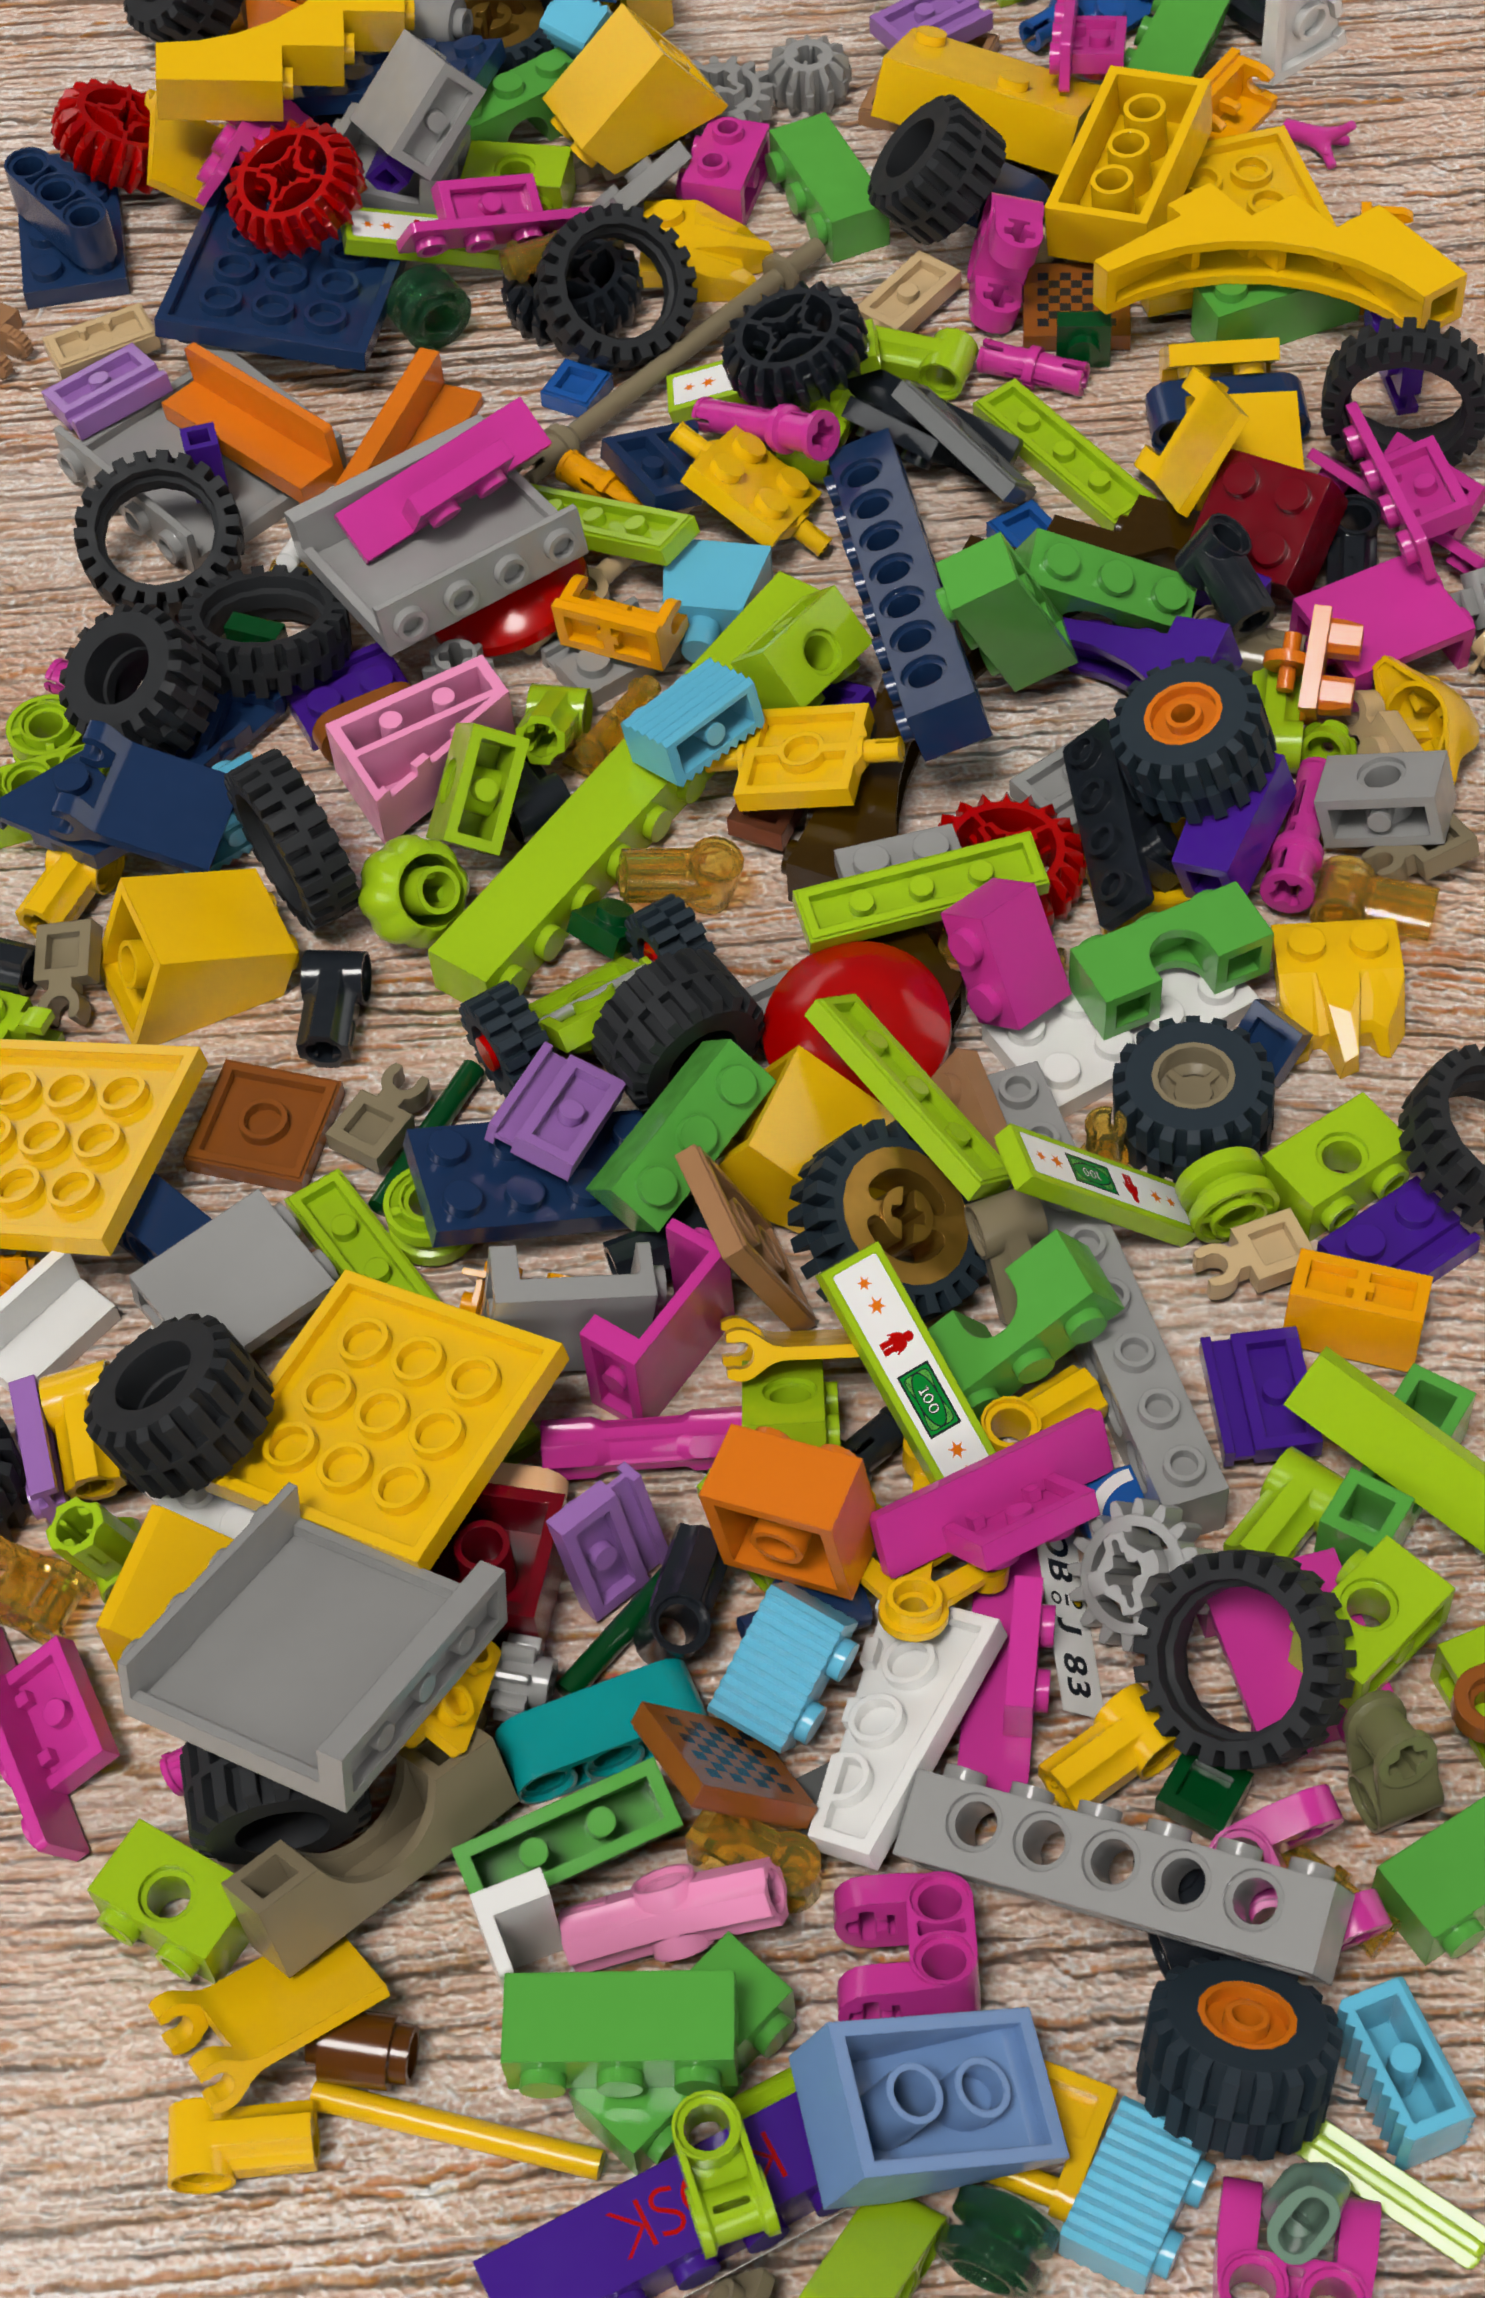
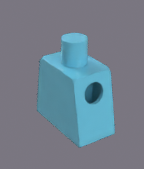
(714, 587)

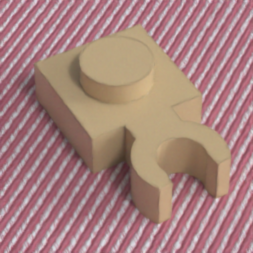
(1378, 729)
(1258, 1251)

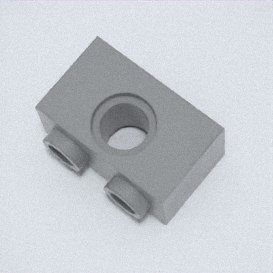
(1385, 799)

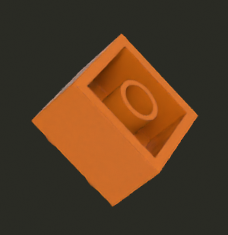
(790, 1510)

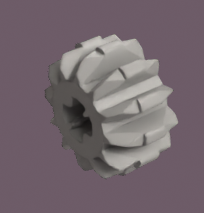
(809, 75)

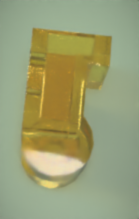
(727, 1840)

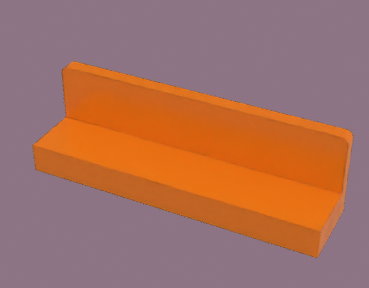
(413, 413)
(257, 426)

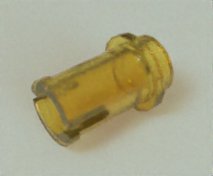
(521, 259)
(1105, 1138)

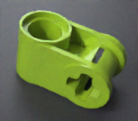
(725, 2184)

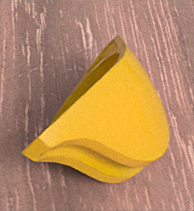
(1429, 708)

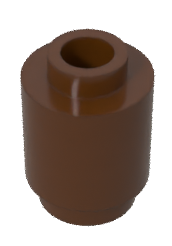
(366, 2052)

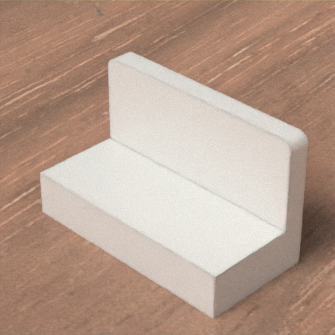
(50, 1320)
(517, 1922)

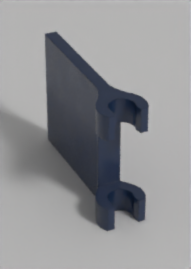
(147, 803)

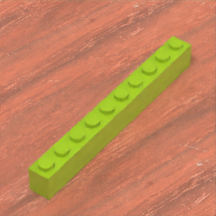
(576, 853)

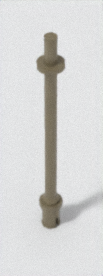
(776, 271)

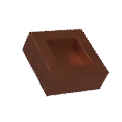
(764, 827)

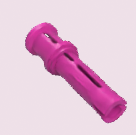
(781, 428)
(1297, 850)

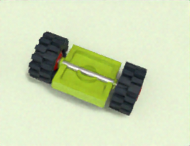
(511, 1031)

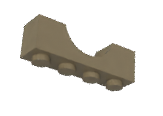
(306, 1902)

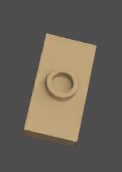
(97, 338)

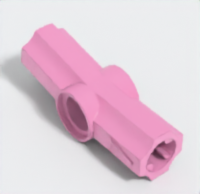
(673, 1914)

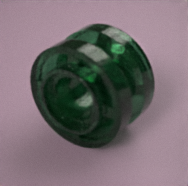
(428, 306)
(997, 2242)

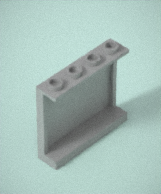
(170, 516)
(437, 572)
(308, 1653)

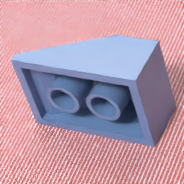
(924, 2104)

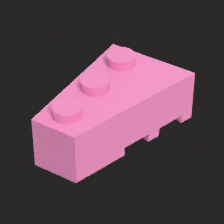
(399, 745)

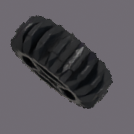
(600, 284)
(795, 346)

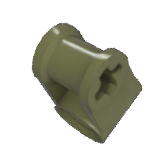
(1389, 1763)

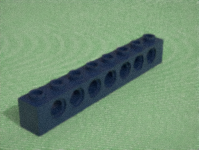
(898, 588)

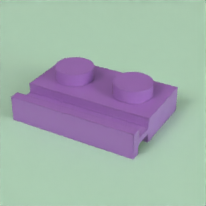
(958, 18)
(107, 391)
(556, 1111)
(38, 1450)
(609, 1541)

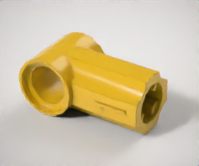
(65, 890)
(1042, 1406)
(84, 1466)
(1109, 1752)
(244, 2142)

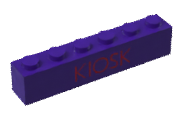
(642, 2232)

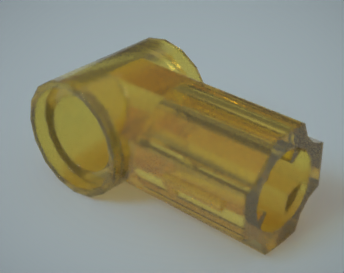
(657, 872)
(1352, 891)

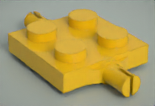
(751, 487)
(806, 757)

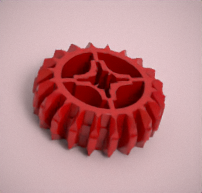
(104, 133)
(303, 202)
(1053, 837)

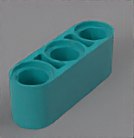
(589, 1731)

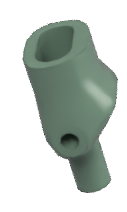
(1304, 2210)

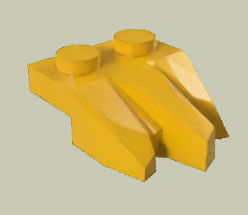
(719, 248)
(1342, 986)

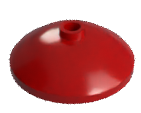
(518, 617)
(887, 981)

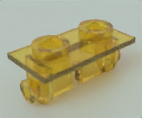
(607, 733)

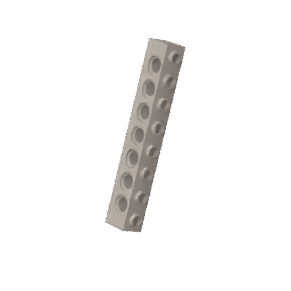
(1144, 1394)

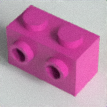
(727, 167)
(1006, 953)

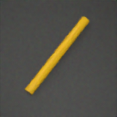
(459, 2130)

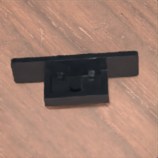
(876, 409)
(1119, 839)

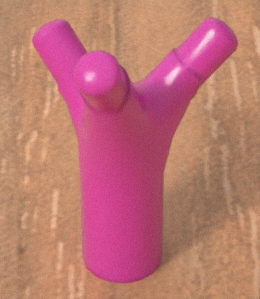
(1320, 137)

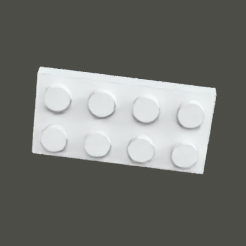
(1078, 1059)

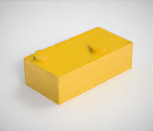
(1004, 91)
(1127, 161)

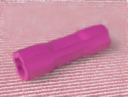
(595, 1446)

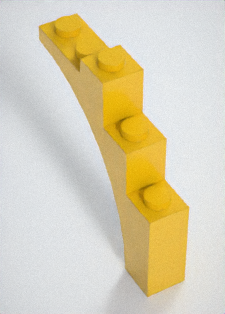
(255, 69)
(1290, 245)

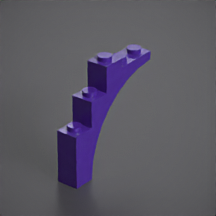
(1217, 849)

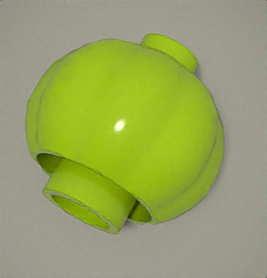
(413, 890)

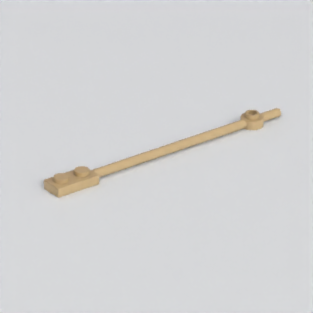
(897, 304)

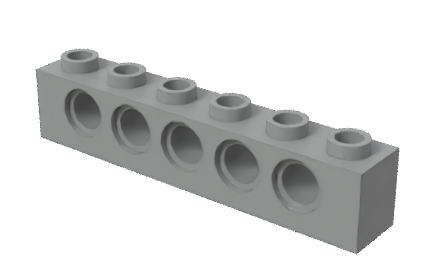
(1298, 1939)

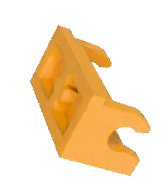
(1236, 100)
(618, 628)
(1358, 1309)

